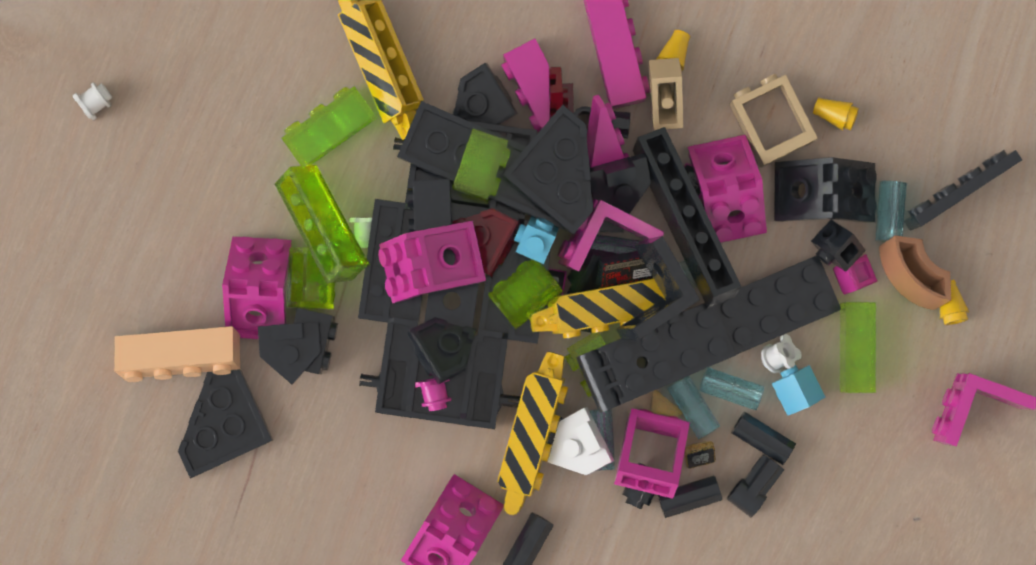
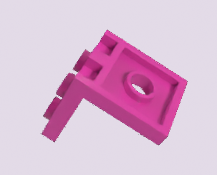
(730, 187)
(573, 252)
(417, 264)
(255, 286)
(959, 401)
(451, 532)

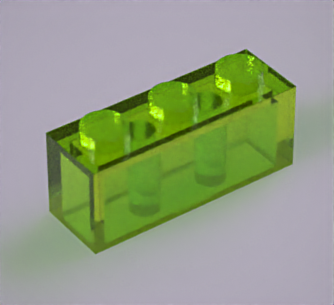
(328, 126)
(858, 347)

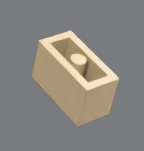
(666, 93)

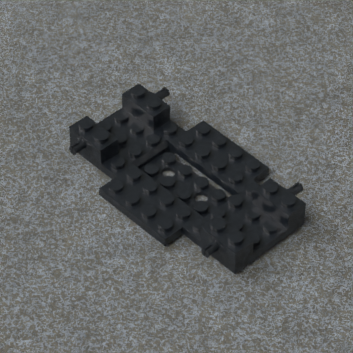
(478, 390)

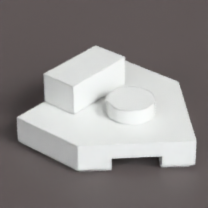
(580, 444)

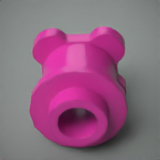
(434, 395)

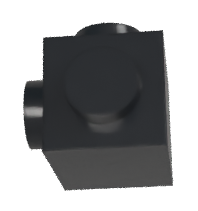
(837, 246)

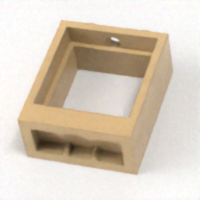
(785, 148)

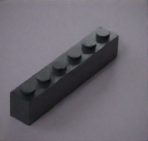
(687, 219)

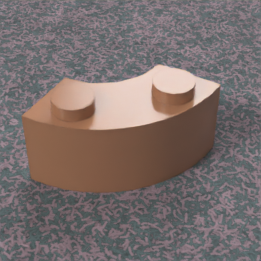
(915, 273)

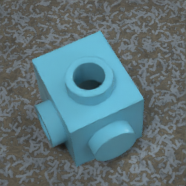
(536, 238)
(798, 389)

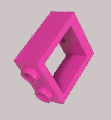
(649, 478)

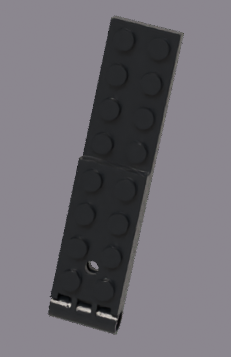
(710, 334)

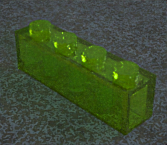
(321, 223)

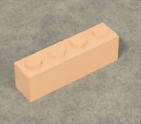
(177, 353)

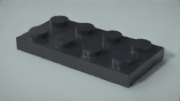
(968, 184)

